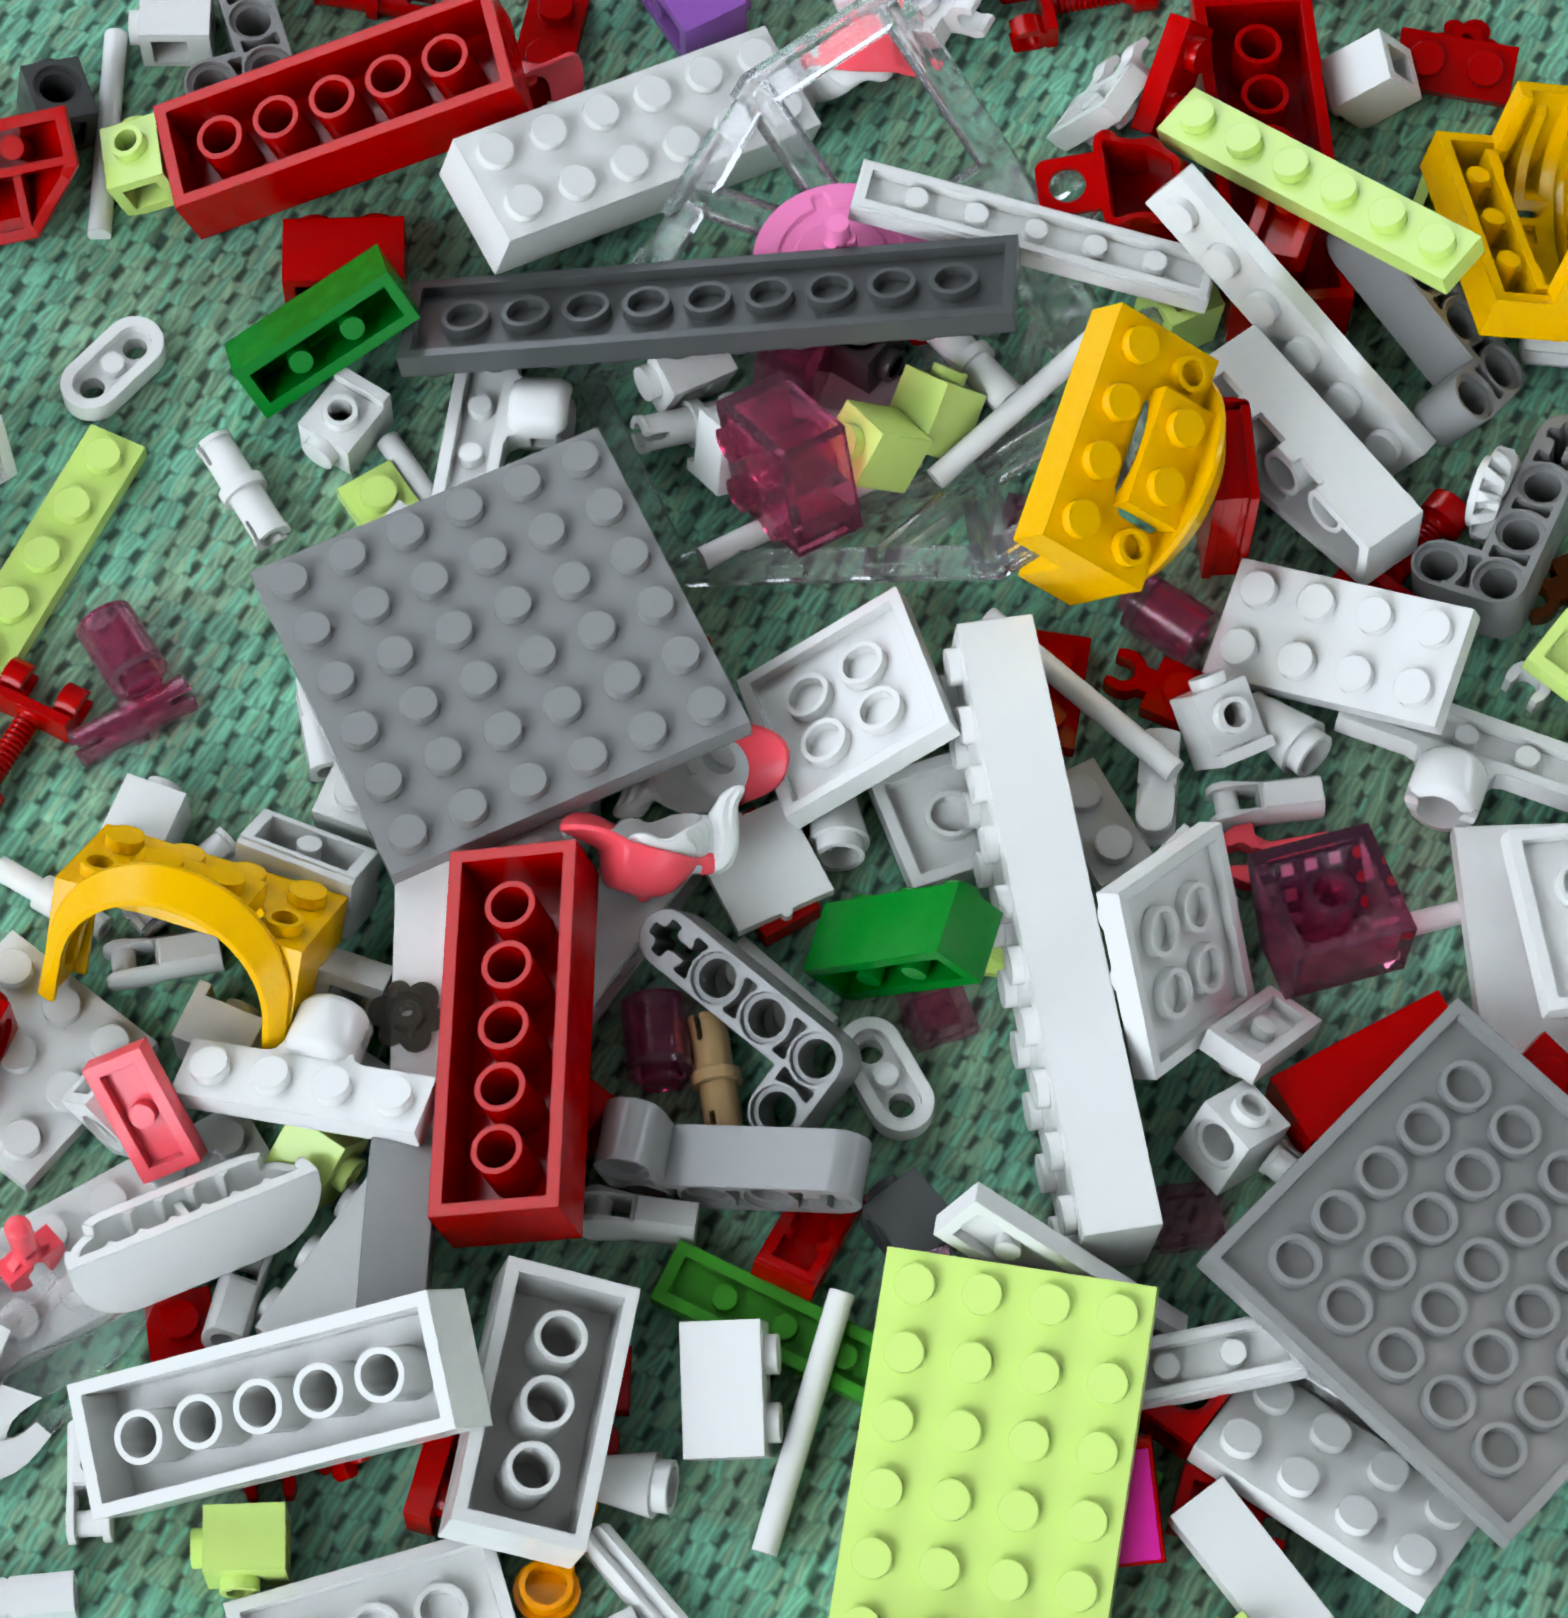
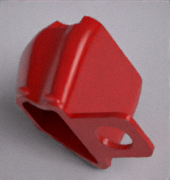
(1117, 179)

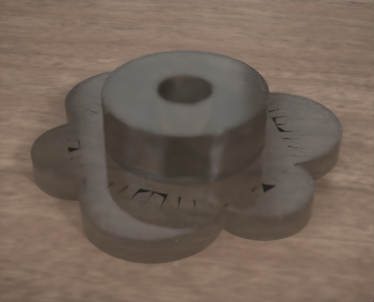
(413, 1030)

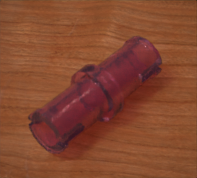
(132, 720)

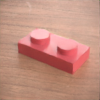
(144, 1110)

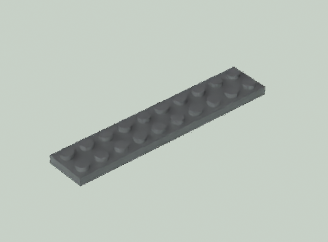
(713, 306)

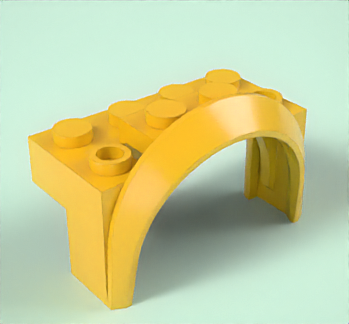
(1483, 185)
(1171, 484)
(269, 922)

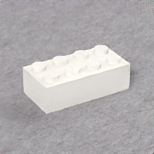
(552, 1389)

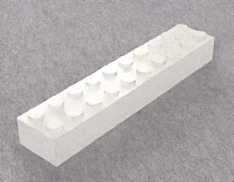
(1049, 943)

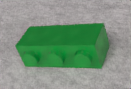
(321, 331)
(903, 941)

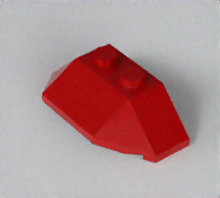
(35, 171)

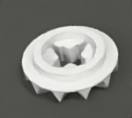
(1489, 491)

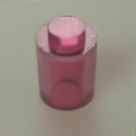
(1167, 618)
(121, 649)
(656, 1039)

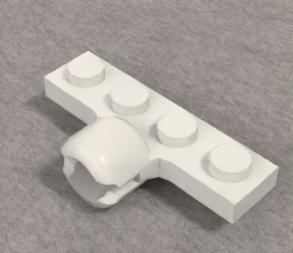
(498, 415)
(1467, 762)
(311, 1078)
(998, 1231)

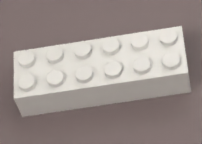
(603, 153)
(279, 1403)

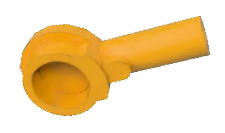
(546, 1590)

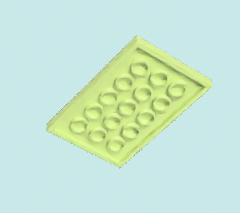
(993, 1442)

